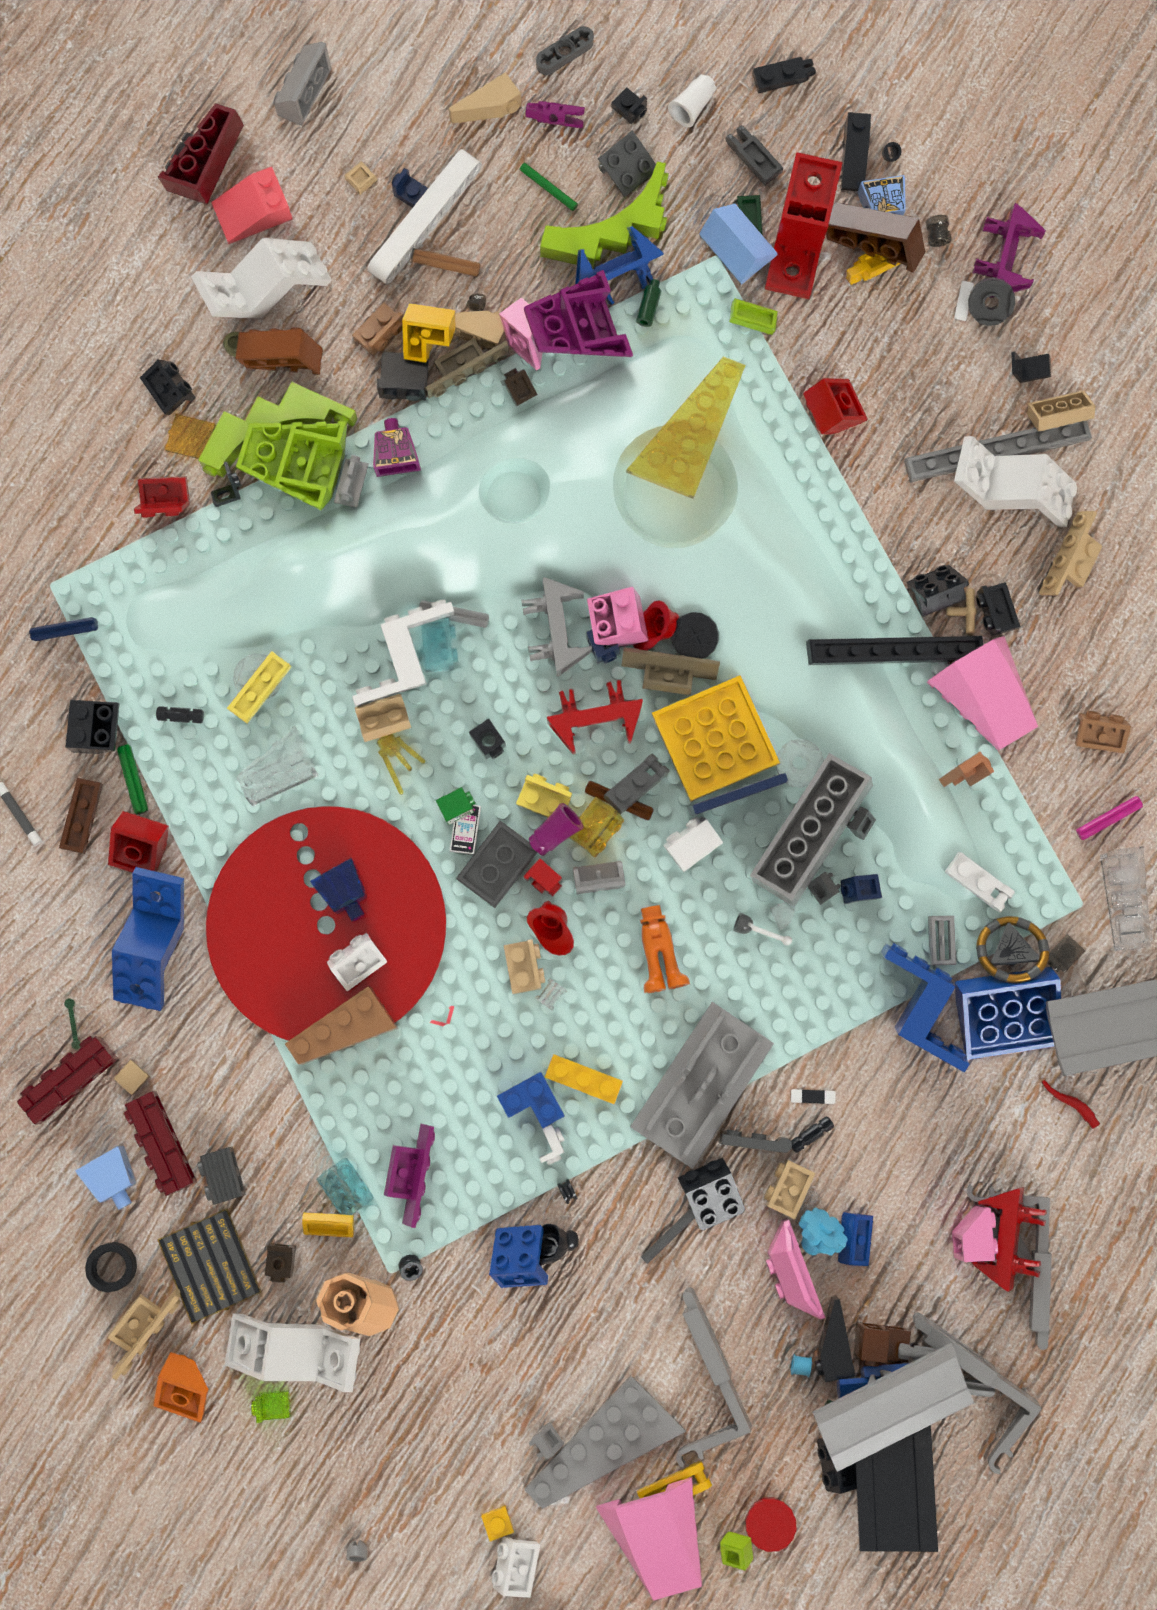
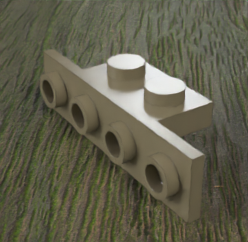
(462, 363)
(669, 671)

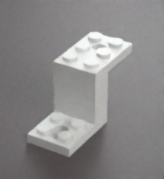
(261, 278)
(1015, 481)
(403, 652)
(292, 1352)

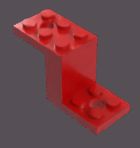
(803, 225)

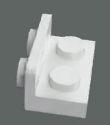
(356, 961)
(515, 1567)

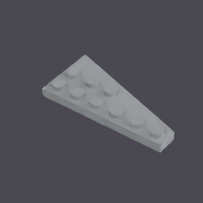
(615, 1435)

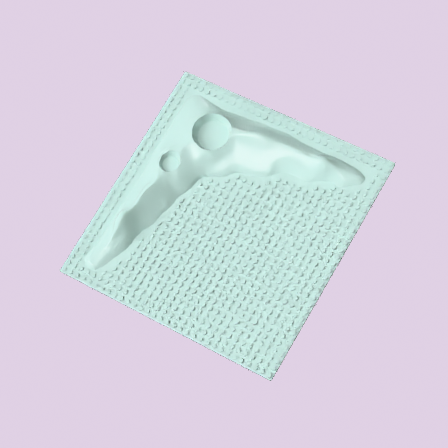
(497, 507)

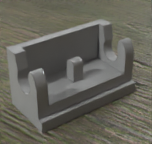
(599, 877)

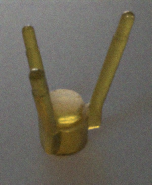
(390, 746)

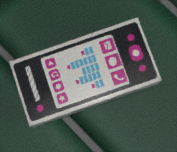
(465, 833)

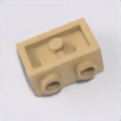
(382, 717)
(523, 966)
(789, 1188)

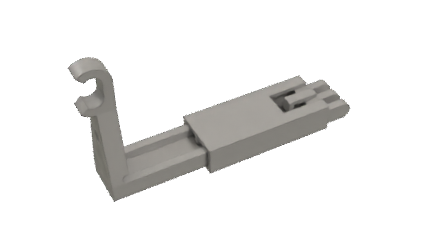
(1039, 1286)
(720, 1374)
(988, 1375)

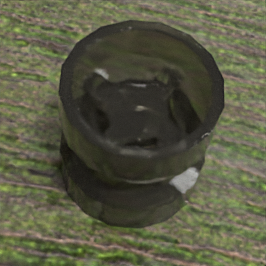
(938, 230)

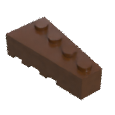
(878, 233)

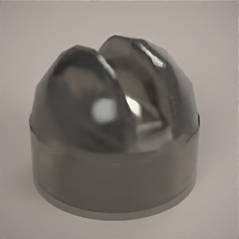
(477, 302)

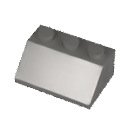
(303, 83)

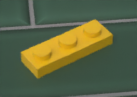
(583, 1079)

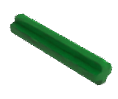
(132, 779)

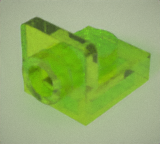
(271, 1406)

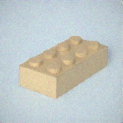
(1061, 410)

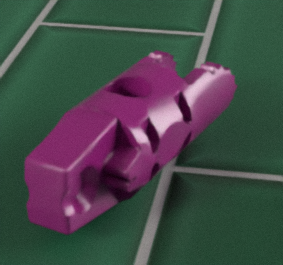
(555, 113)

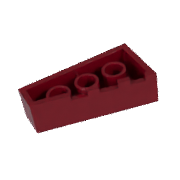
(205, 154)

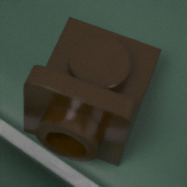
(518, 386)

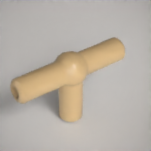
(969, 611)

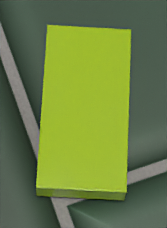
(753, 316)

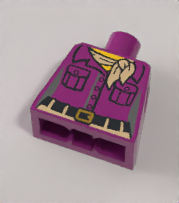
(394, 450)

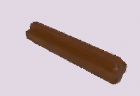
(638, 808)

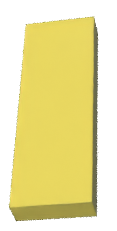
(259, 687)

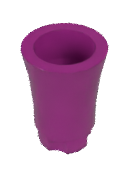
(555, 829)

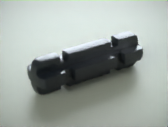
(179, 714)
(812, 1134)

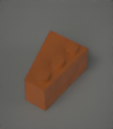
(279, 349)

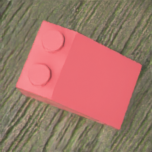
(252, 206)

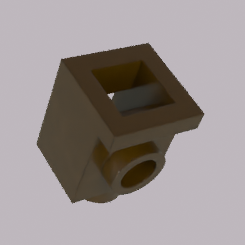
(286, 1254)

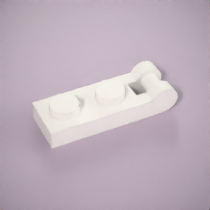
(979, 881)

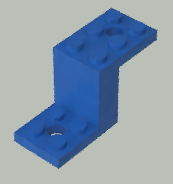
(148, 939)
(925, 1007)

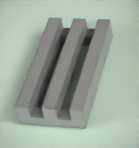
(932, 940)

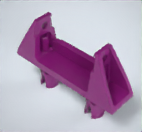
(1018, 224)

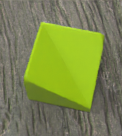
(736, 1550)

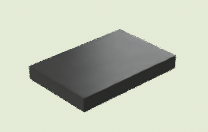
(497, 864)

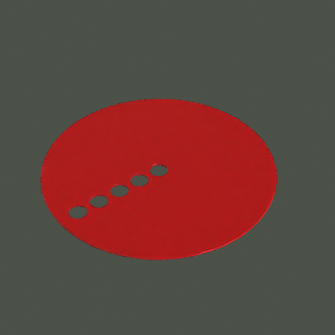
(267, 932)

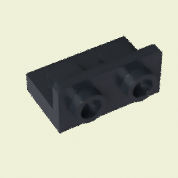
(167, 386)
(835, 1481)

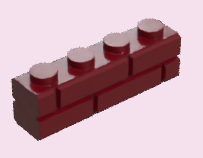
(67, 1080)
(160, 1143)

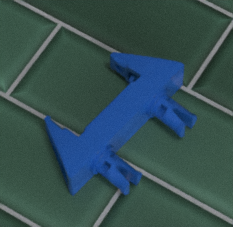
(635, 260)

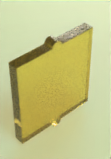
(189, 436)

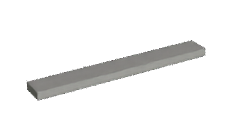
(1017, 443)

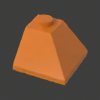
(181, 1388)

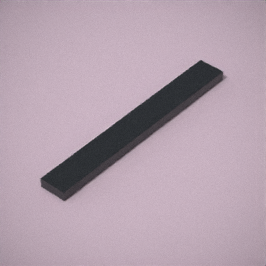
(890, 650)

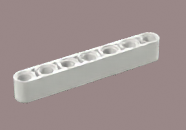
(424, 216)

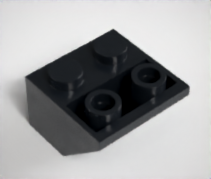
(92, 726)

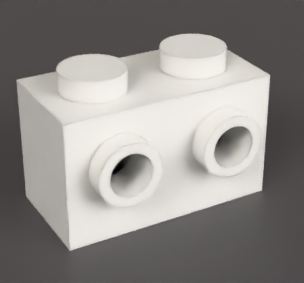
(692, 843)

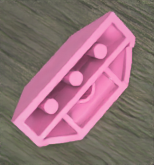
(791, 1272)

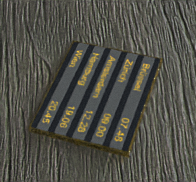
(209, 1266)

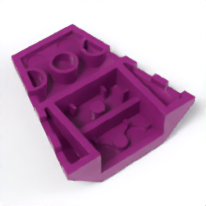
(577, 321)

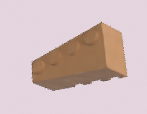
(349, 1024)

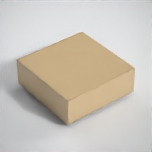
(360, 178)
(131, 1077)

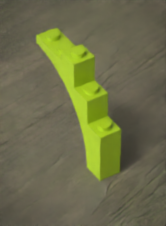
(610, 234)

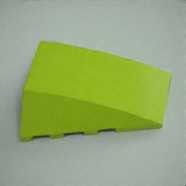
(296, 458)

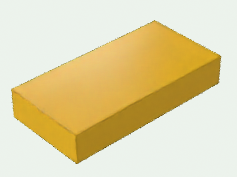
(328, 1224)

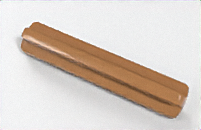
(446, 262)

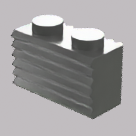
(221, 1175)

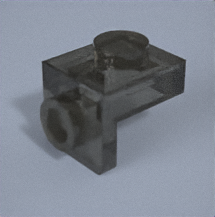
(1065, 954)

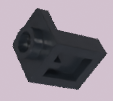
(630, 105)

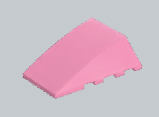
(988, 693)
(659, 1538)

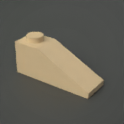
(488, 102)
(481, 325)

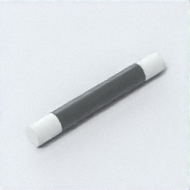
(19, 815)

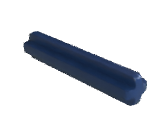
(63, 629)

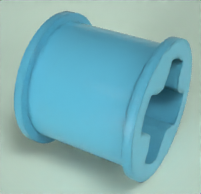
(801, 1365)

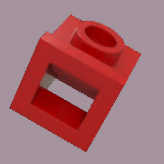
(544, 878)

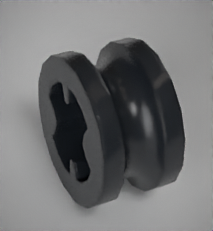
(567, 1191)
(407, 1262)

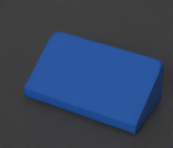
(858, 1232)

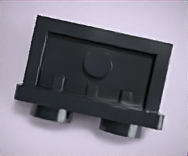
(997, 609)

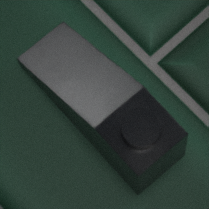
(855, 150)
(834, 1351)

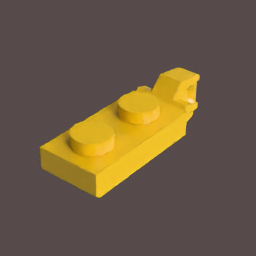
(867, 268)

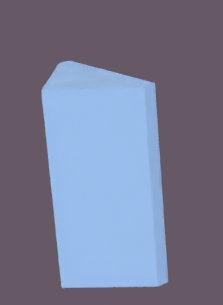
(736, 242)

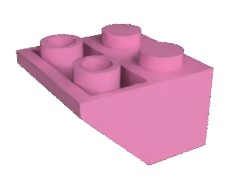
(617, 618)
(974, 1236)

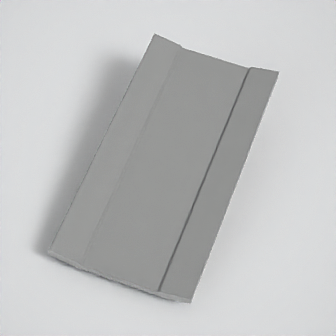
(1104, 1027)
(702, 1085)
(892, 1407)

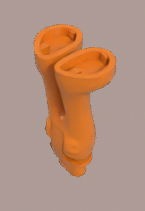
(656, 938)

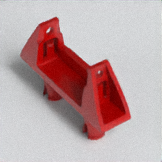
(617, 709)
(1008, 1261)

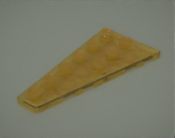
(686, 441)

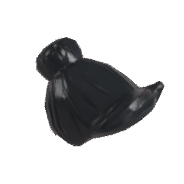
(556, 1243)

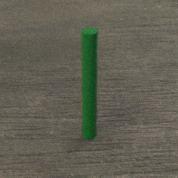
(548, 186)

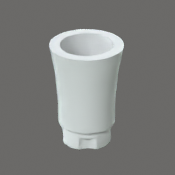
(692, 100)

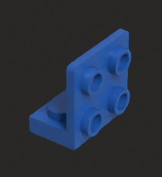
(518, 1257)

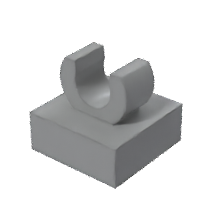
(547, 1441)

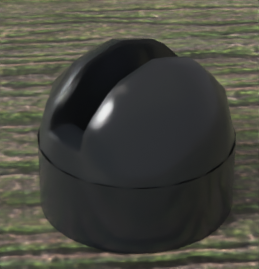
(895, 151)

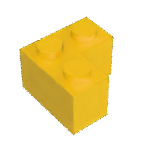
(426, 327)

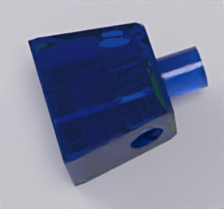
(342, 889)

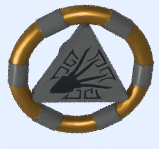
(1013, 949)

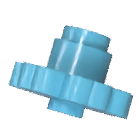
(821, 1233)

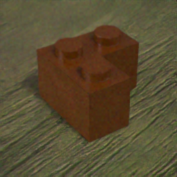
(879, 1343)

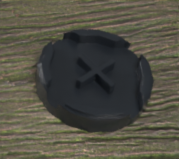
(695, 635)

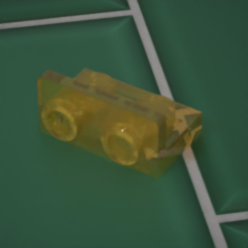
(599, 825)

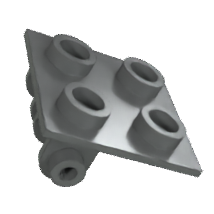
(627, 163)

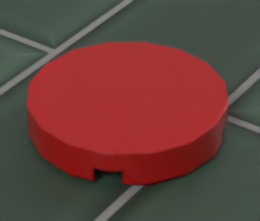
(770, 1524)

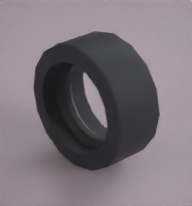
(91, 1270)

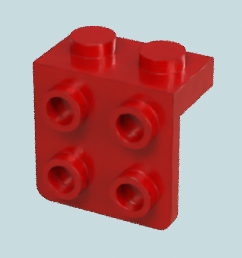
(162, 495)

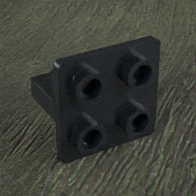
(938, 589)

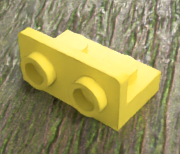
(541, 796)

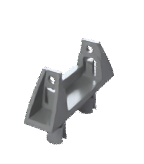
(551, 604)

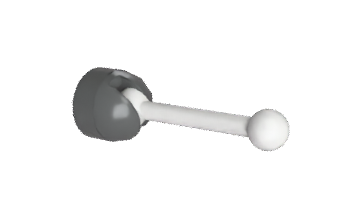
(745, 924)

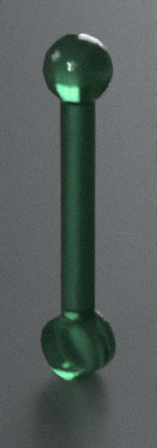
(70, 1003)

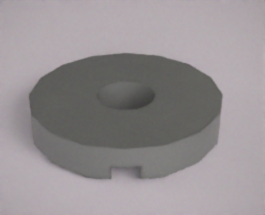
(984, 289)

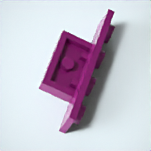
(408, 1173)

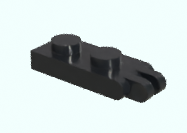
(783, 74)

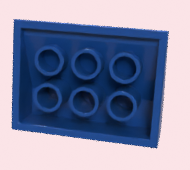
(1005, 1016)

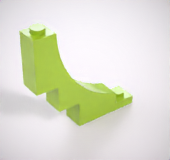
(296, 406)

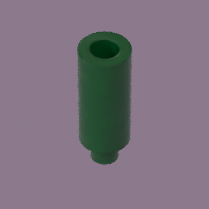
(649, 304)

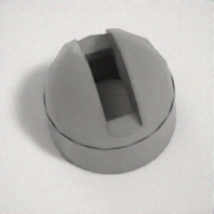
(357, 1552)

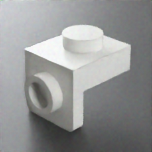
(554, 1138)

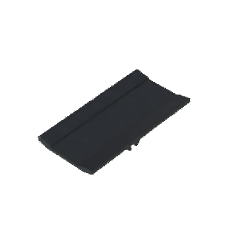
(898, 1497)

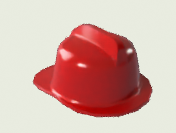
(659, 623)
(551, 928)

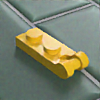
(694, 1469)

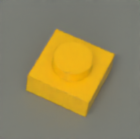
(497, 1523)

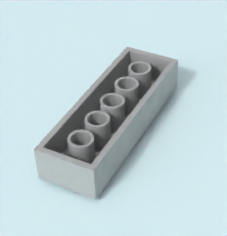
(811, 829)

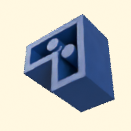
(533, 1093)

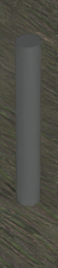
(663, 1241)

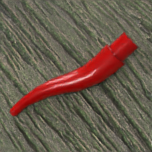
(1081, 1107)

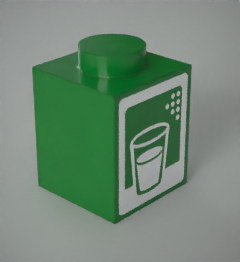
(456, 805)

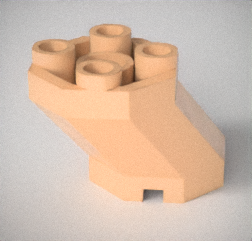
(357, 1304)

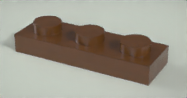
(81, 816)

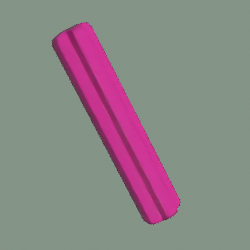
(1109, 818)

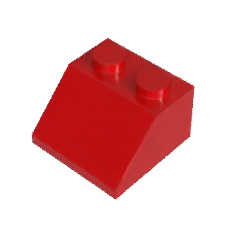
(834, 405)
(137, 843)

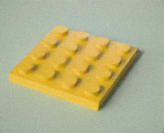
(715, 738)

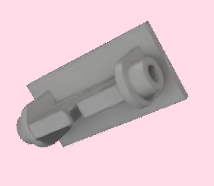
(351, 482)

